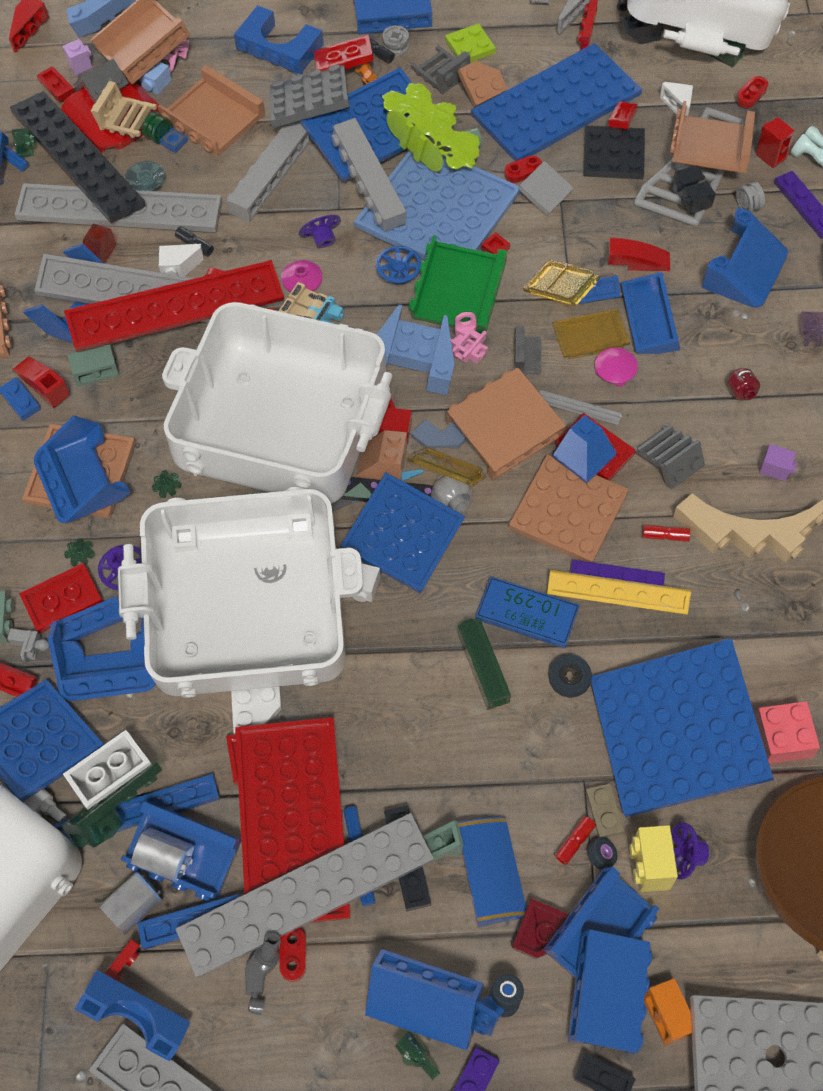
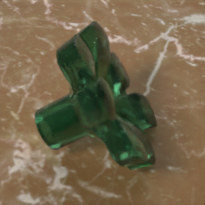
(166, 483)
(79, 551)

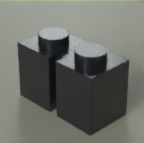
(693, 195)

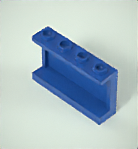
(380, 14)
(211, 855)
(607, 908)
(610, 991)
(423, 999)

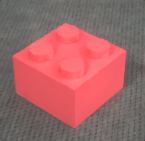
(787, 732)

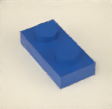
(19, 399)

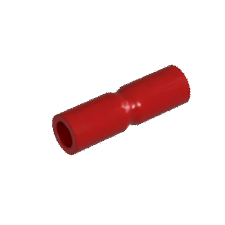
(669, 533)
(573, 843)

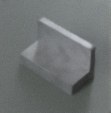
(527, 352)

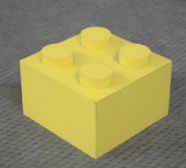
(654, 859)

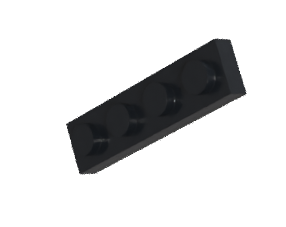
(413, 884)

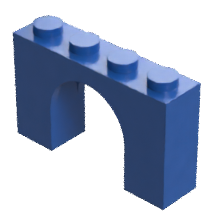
(290, 55)

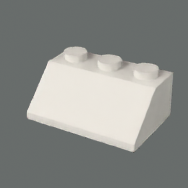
(106, 769)

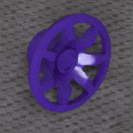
(323, 232)
(114, 558)
(689, 851)

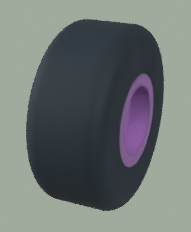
(596, 855)

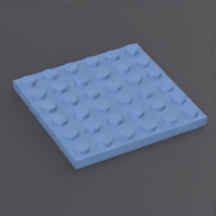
(451, 203)

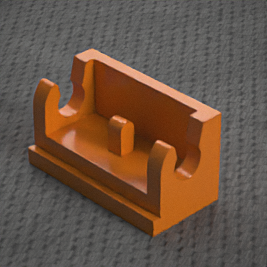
(669, 1011)

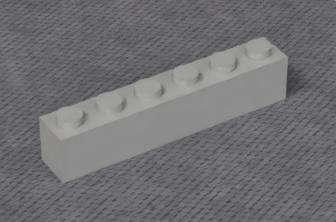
(268, 171)
(369, 175)

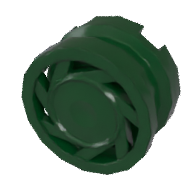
(156, 126)

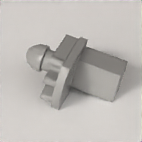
(30, 643)

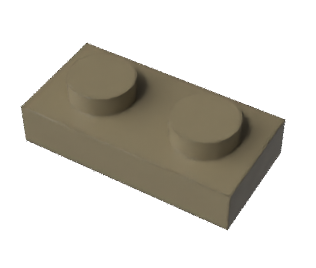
(604, 811)

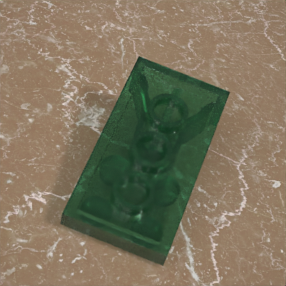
(102, 819)

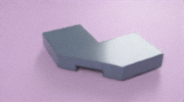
(431, 437)

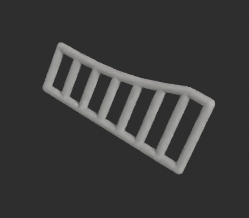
(663, 176)

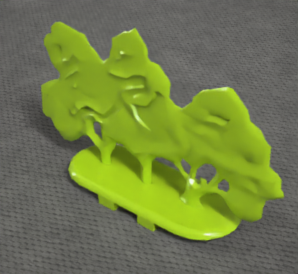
(429, 120)

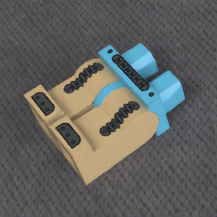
(311, 305)

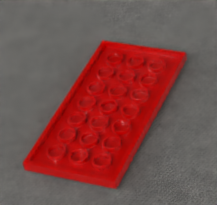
(288, 799)

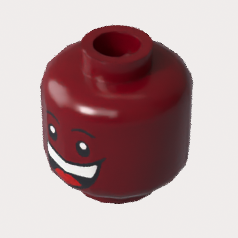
(743, 384)

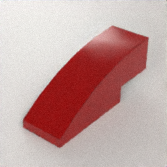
(638, 255)

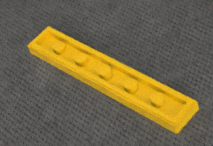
(619, 592)

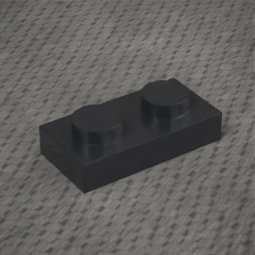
(602, 1077)

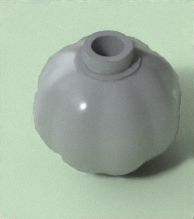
(452, 493)

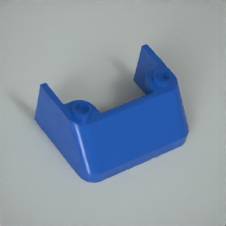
(44, 318)
(98, 675)

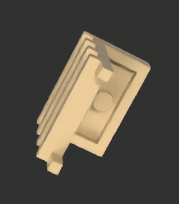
(112, 107)

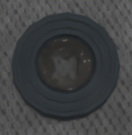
(578, 667)

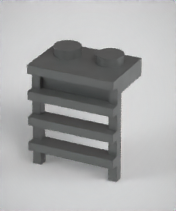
(446, 71)
(98, 79)
(674, 454)

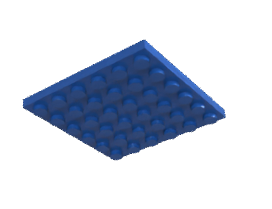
(680, 728)

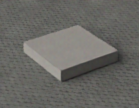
(545, 188)

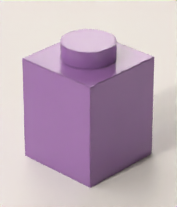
(778, 463)

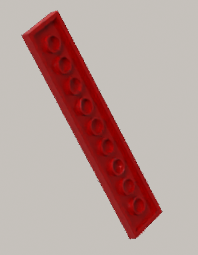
(171, 305)

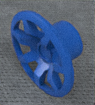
(398, 267)

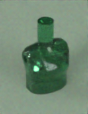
(416, 1055)

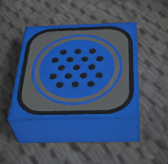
(173, 140)

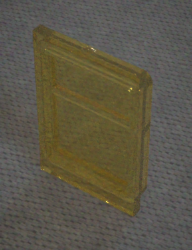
(562, 282)
(591, 334)
(448, 466)

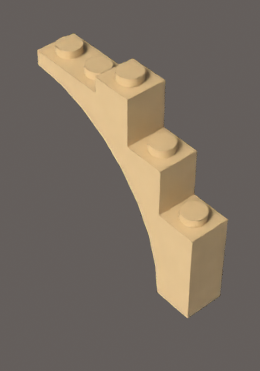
(750, 536)

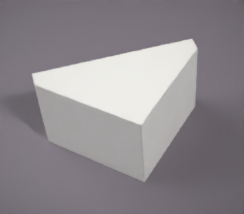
(674, 95)

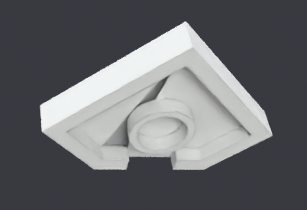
(255, 706)

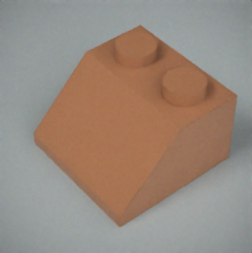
(383, 454)

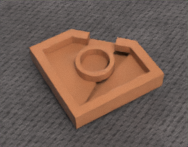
(481, 82)

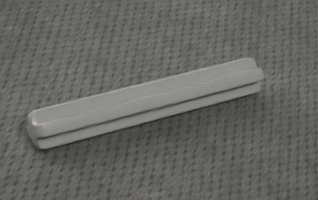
(581, 407)

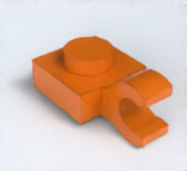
(366, 73)

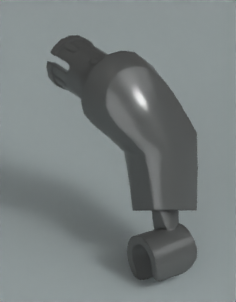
(258, 968)

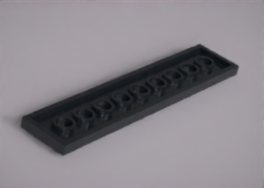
(78, 157)

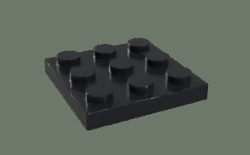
(614, 152)

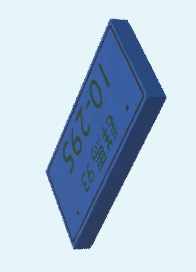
(527, 612)

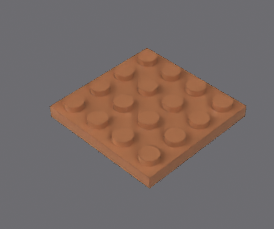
(114, 456)
(567, 511)

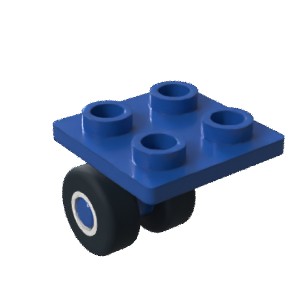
(502, 1002)

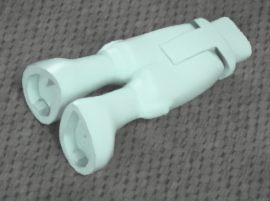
(807, 144)

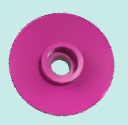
(310, 276)

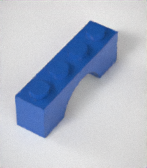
(160, 1026)

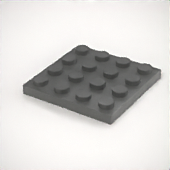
(308, 95)

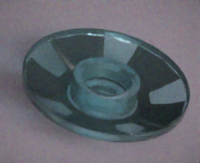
(145, 176)

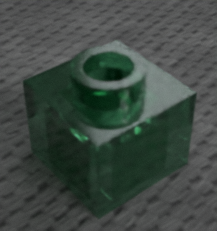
(23, 142)

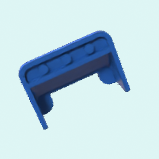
(753, 265)
(74, 471)

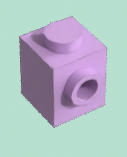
(77, 56)

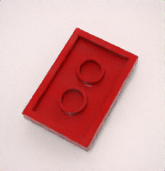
(348, 53)
(623, 450)
(60, 597)

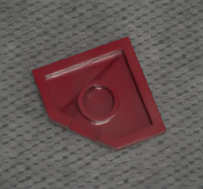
(538, 928)

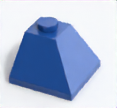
(585, 449)

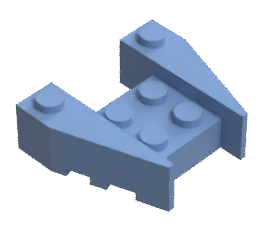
(89, 15)
(419, 349)

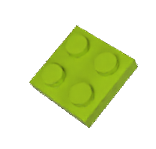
(472, 40)

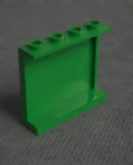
(456, 283)

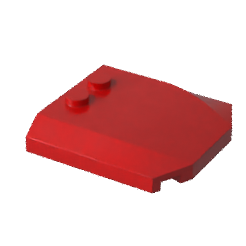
(78, 110)

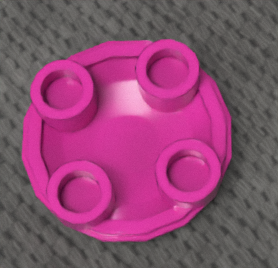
(616, 366)

